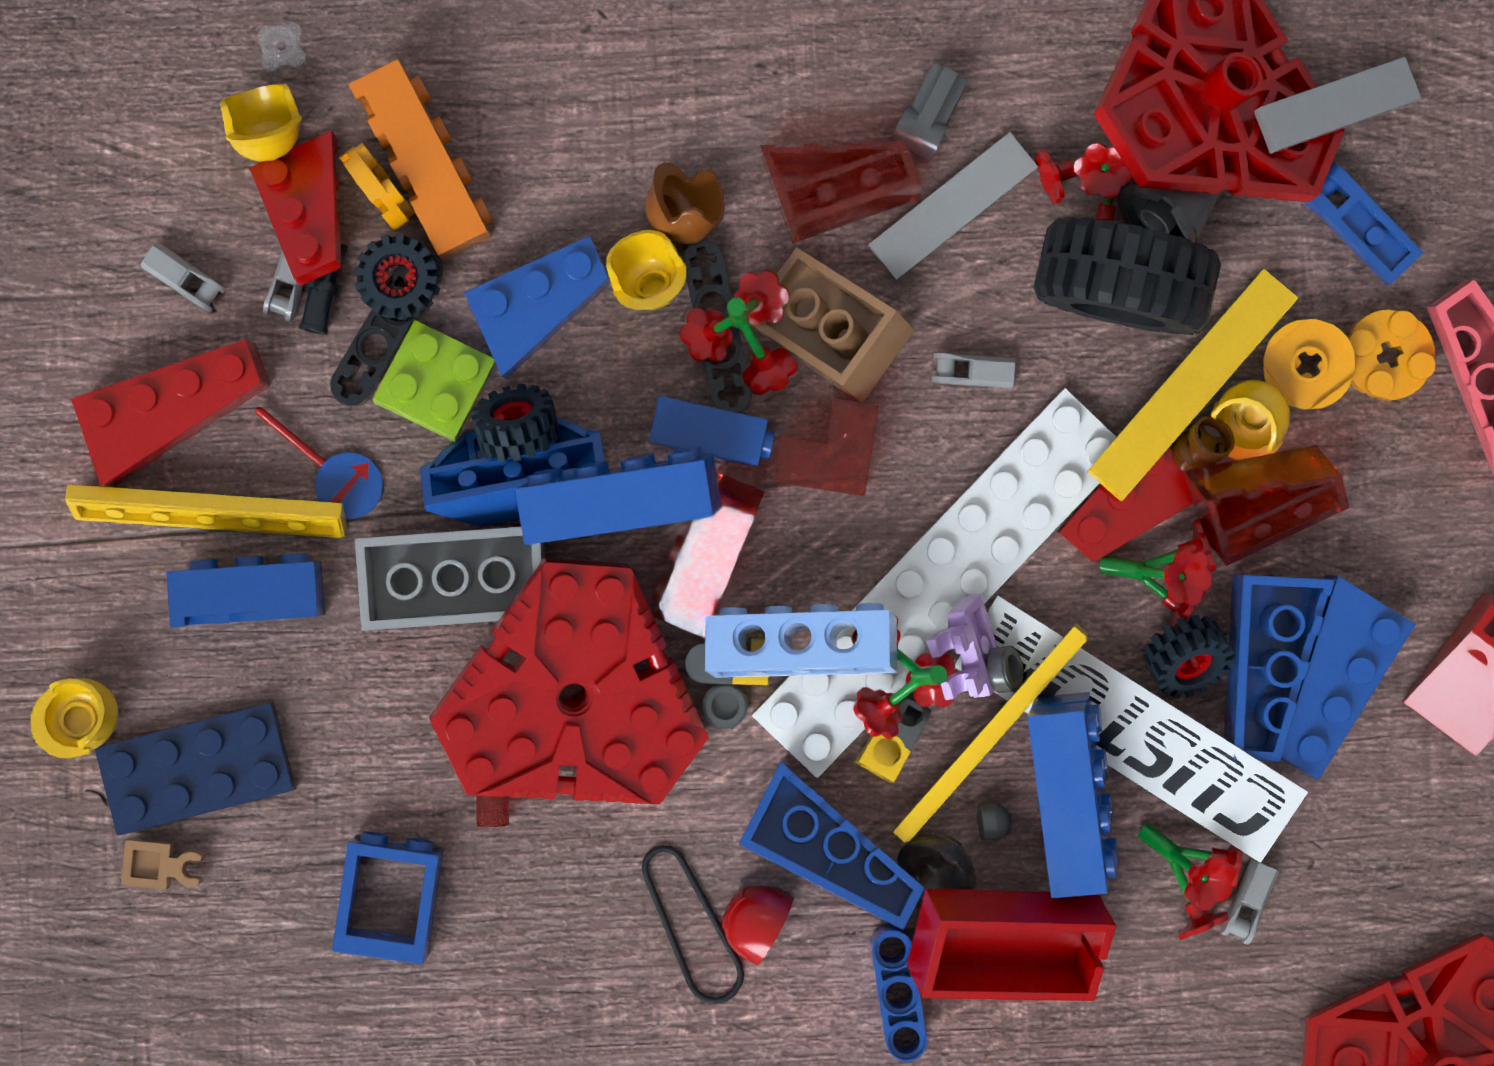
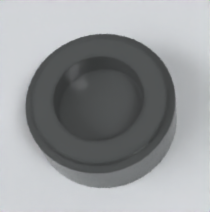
(1004, 669)
(725, 705)

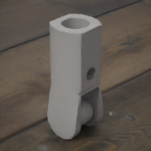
(179, 273)
(278, 303)
(981, 370)
(1253, 893)

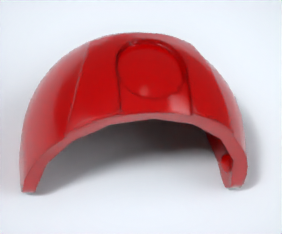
(755, 920)

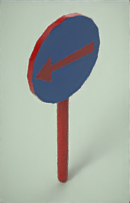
(342, 478)

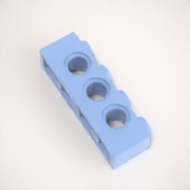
(872, 652)

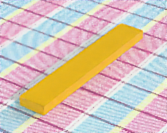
(1192, 385)
(206, 511)
(991, 733)

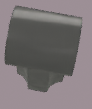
(926, 119)

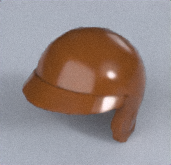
(684, 206)

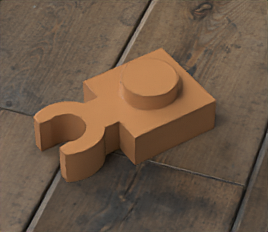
(153, 864)

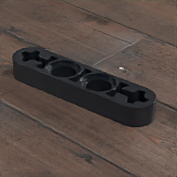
(717, 269)
(391, 330)

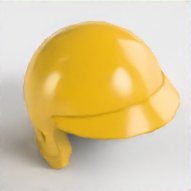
(261, 122)
(645, 270)
(1256, 417)
(73, 717)

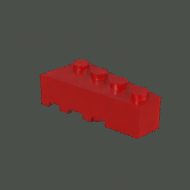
(152, 413)

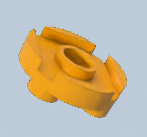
(377, 186)
(1312, 337)
(1412, 365)

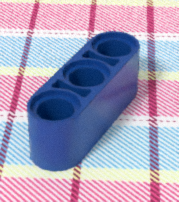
(897, 1014)

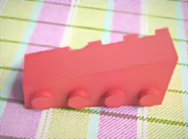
(1466, 334)

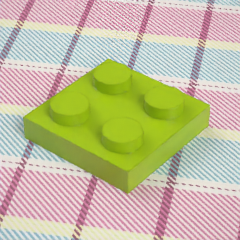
(434, 381)

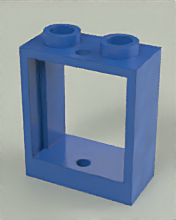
(716, 431)
(383, 944)

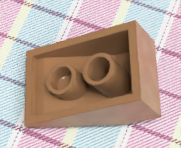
(836, 326)

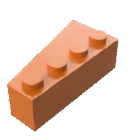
(421, 158)

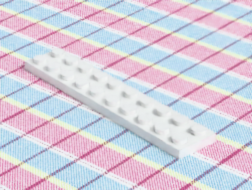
(959, 556)

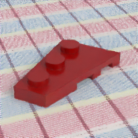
(303, 206)
(1107, 523)

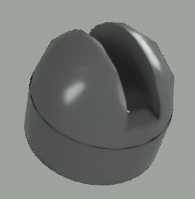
(993, 821)

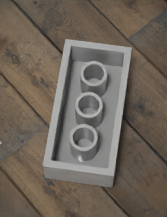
(442, 576)

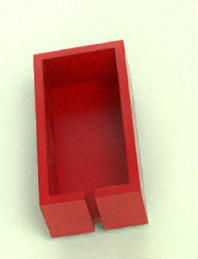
(1009, 945)

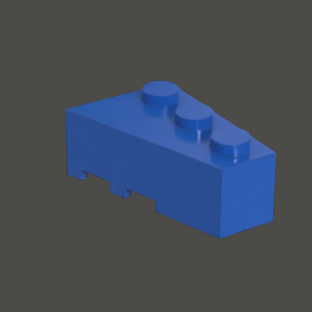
(536, 301)
(245, 591)

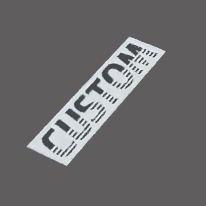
(1161, 744)

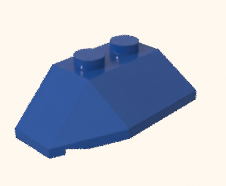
(482, 490)

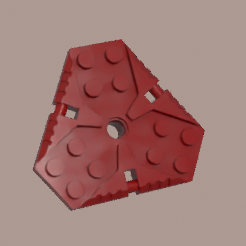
(1188, 101)
(623, 730)
(1443, 1027)

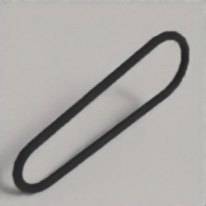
(740, 973)

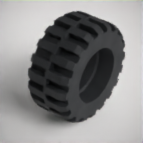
(1127, 275)

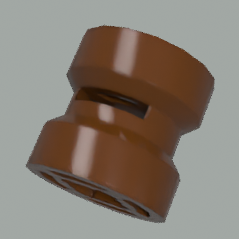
(1204, 444)

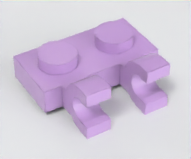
(972, 639)

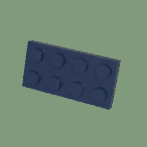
(195, 768)

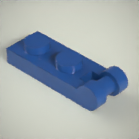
(1365, 227)

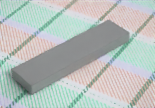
(1337, 105)
(952, 206)

